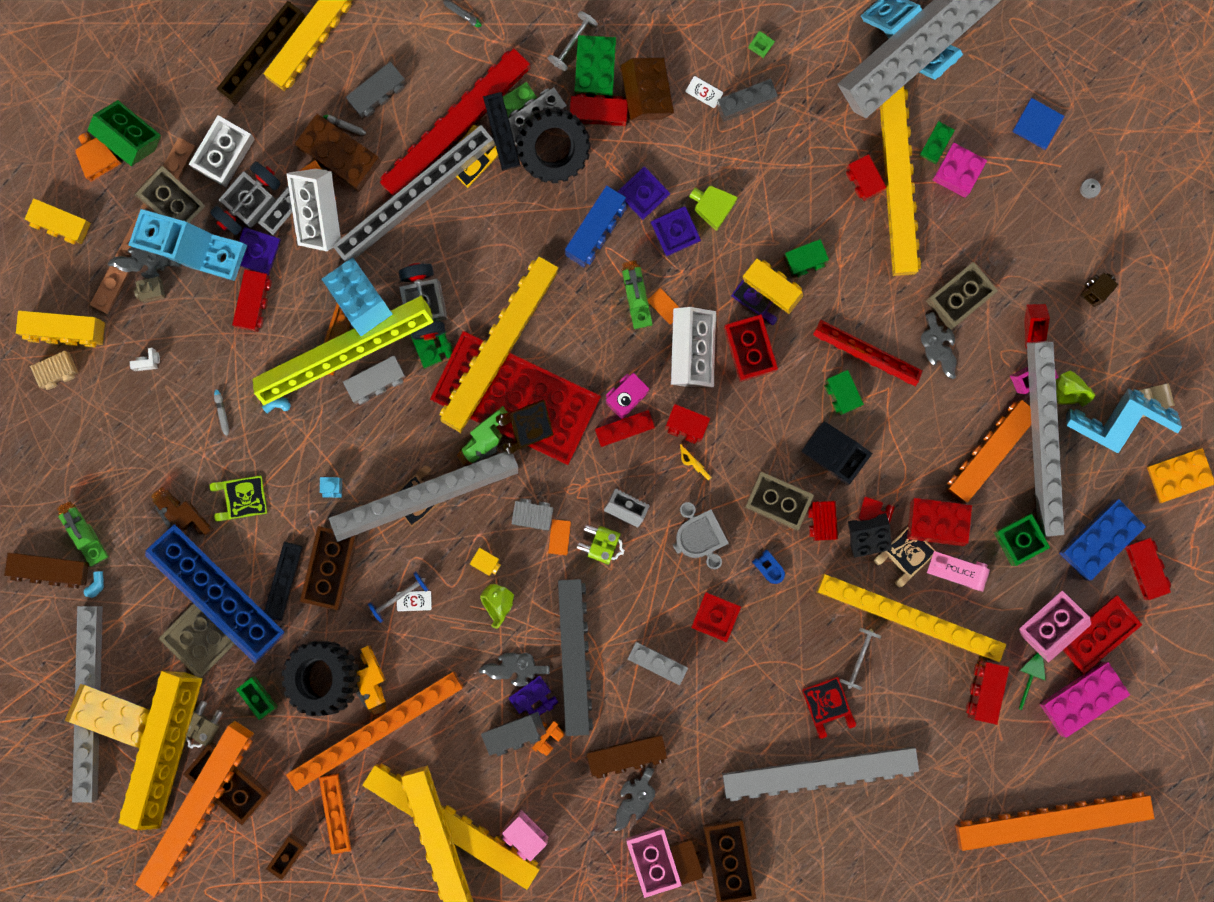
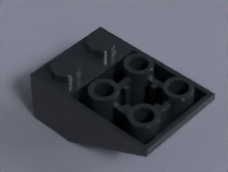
(836, 453)

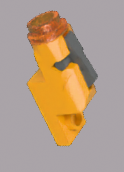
(370, 677)

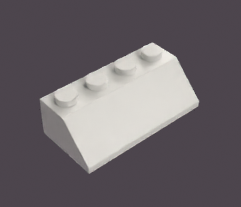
(314, 208)
(693, 347)

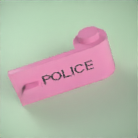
(959, 571)

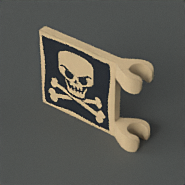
(907, 555)

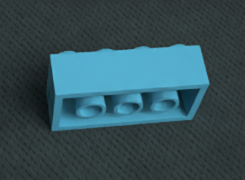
(356, 296)

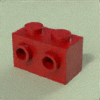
(865, 177)

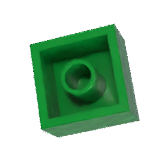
(1021, 540)

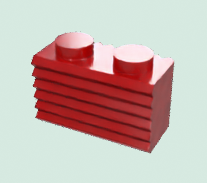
(823, 521)

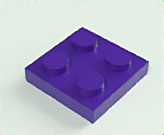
(644, 193)
(675, 231)
(260, 250)

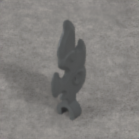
(139, 259)
(935, 350)
(522, 664)
(642, 795)

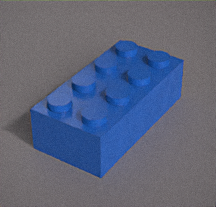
(595, 226)
(1102, 539)

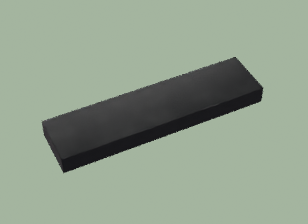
(501, 131)
(283, 580)

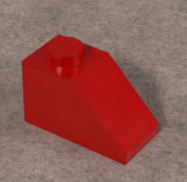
(1036, 323)

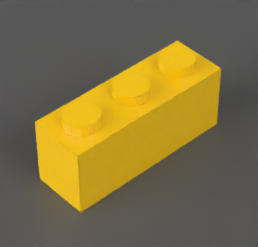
(57, 222)
(773, 285)

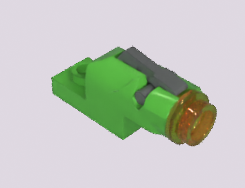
(636, 295)
(484, 440)
(82, 534)

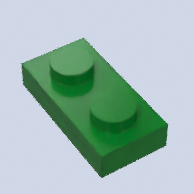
(937, 142)

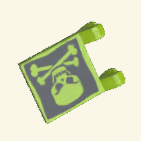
(243, 498)

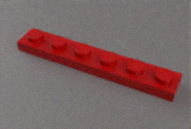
(868, 353)

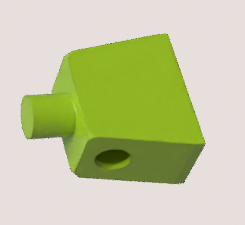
(713, 205)

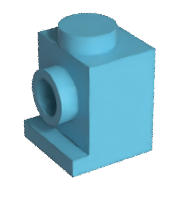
(331, 487)

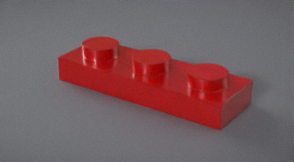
(624, 428)

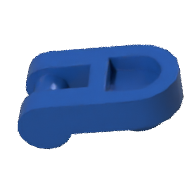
(774, 573)

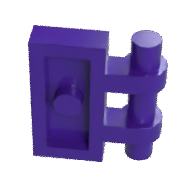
(532, 693)

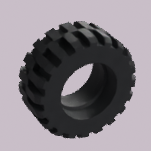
(535, 126)
(298, 684)

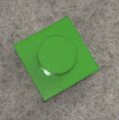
(761, 44)

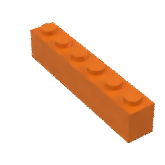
(991, 453)

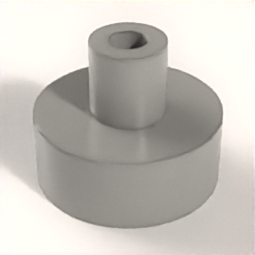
(1090, 188)

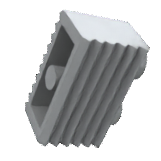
(626, 508)
(532, 515)

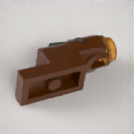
(180, 515)

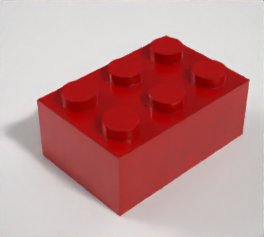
(750, 348)
(939, 522)
(987, 692)

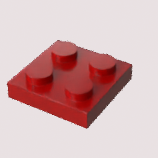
(716, 617)

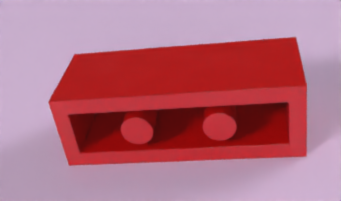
(599, 109)
(252, 300)
(1148, 568)

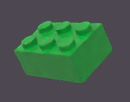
(595, 66)
(124, 133)

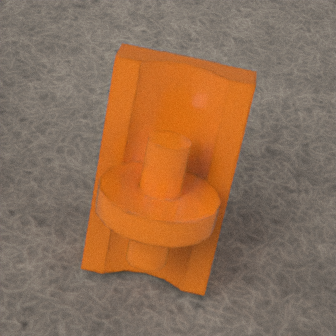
(554, 731)

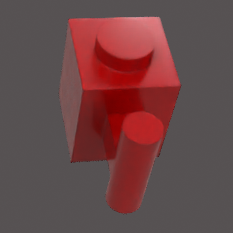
(871, 508)

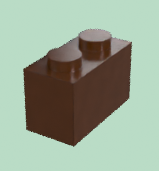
(286, 856)
(686, 861)

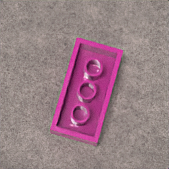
(1084, 699)

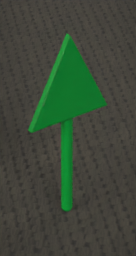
(1035, 668)

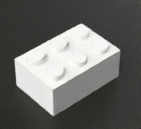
(221, 151)

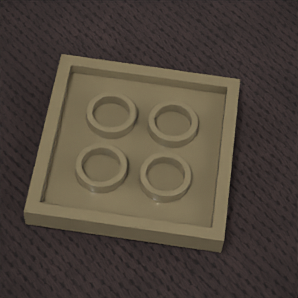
(196, 641)

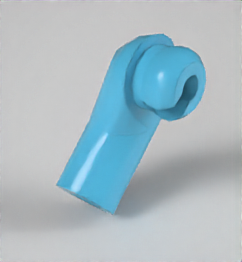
(278, 403)
(96, 587)

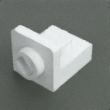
(143, 363)

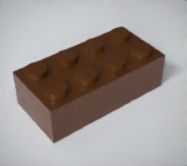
(338, 152)
(328, 569)
(242, 793)
(730, 861)

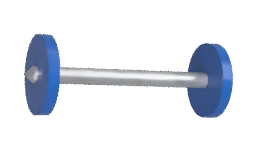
(376, 611)

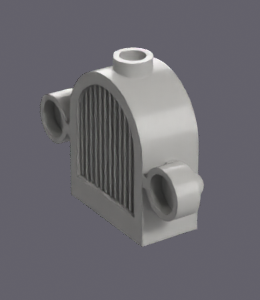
(700, 536)

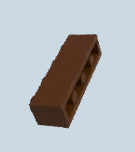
(46, 569)
(627, 755)

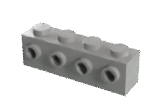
(548, 98)

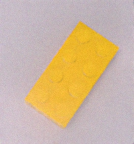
(60, 327)
(108, 715)

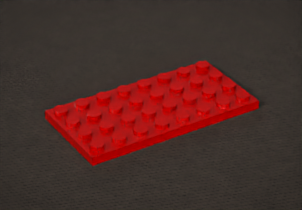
(518, 386)

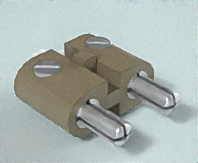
(201, 728)

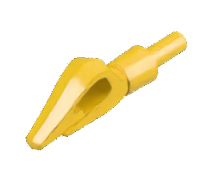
(692, 461)

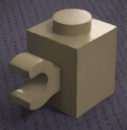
(149, 289)

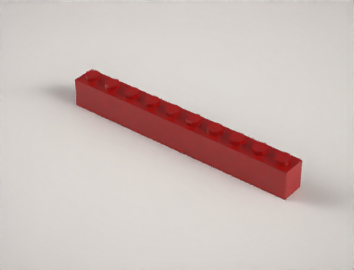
(456, 122)

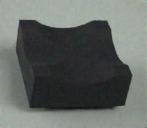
(870, 536)

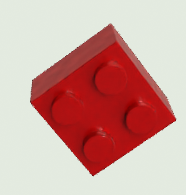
(687, 424)

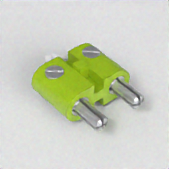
(603, 544)

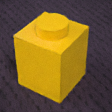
(485, 562)

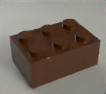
(647, 88)

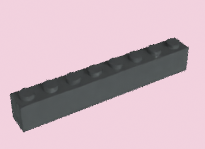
(573, 657)

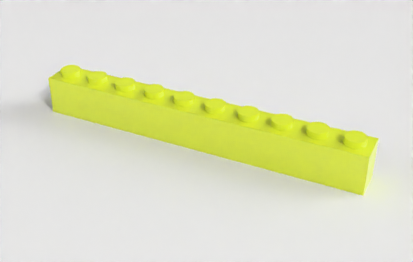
(341, 351)

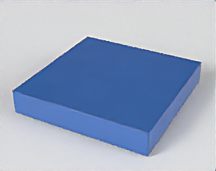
(1038, 123)

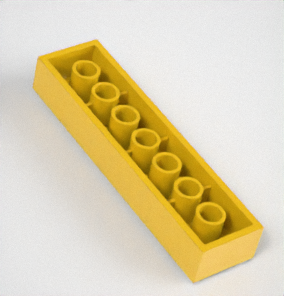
(160, 750)

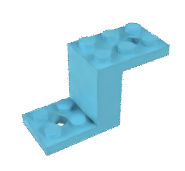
(893, 15)
(187, 244)
(1123, 420)

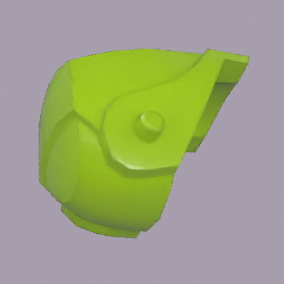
(1072, 390)
(497, 602)

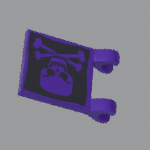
(754, 301)

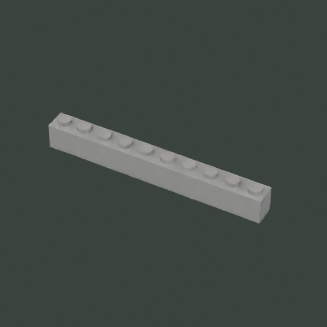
(414, 194)
(1045, 437)
(423, 495)
(89, 674)
(820, 772)

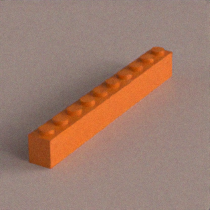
(375, 731)
(195, 808)
(1054, 822)

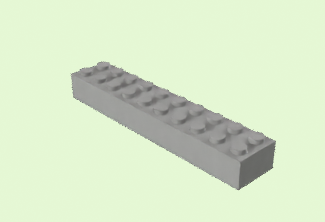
(909, 52)

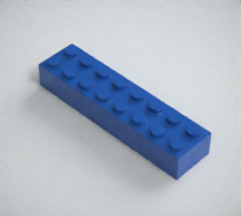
(214, 593)

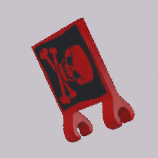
(827, 703)

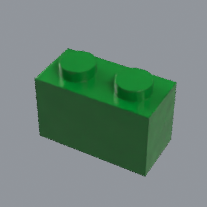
(806, 258)
(843, 393)
(257, 698)

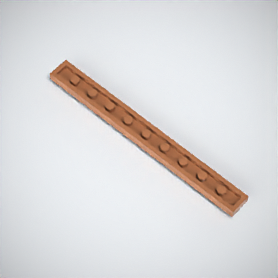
(115, 278)

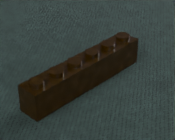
(261, 53)

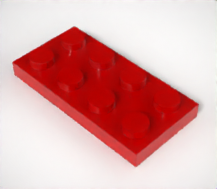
(1107, 630)

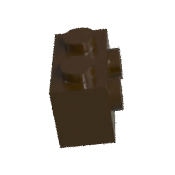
(1099, 288)

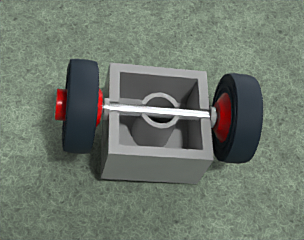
(246, 199)
(432, 294)

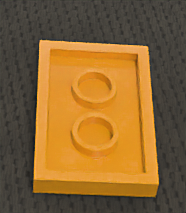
(1181, 475)

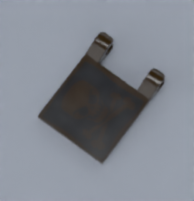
(529, 425)

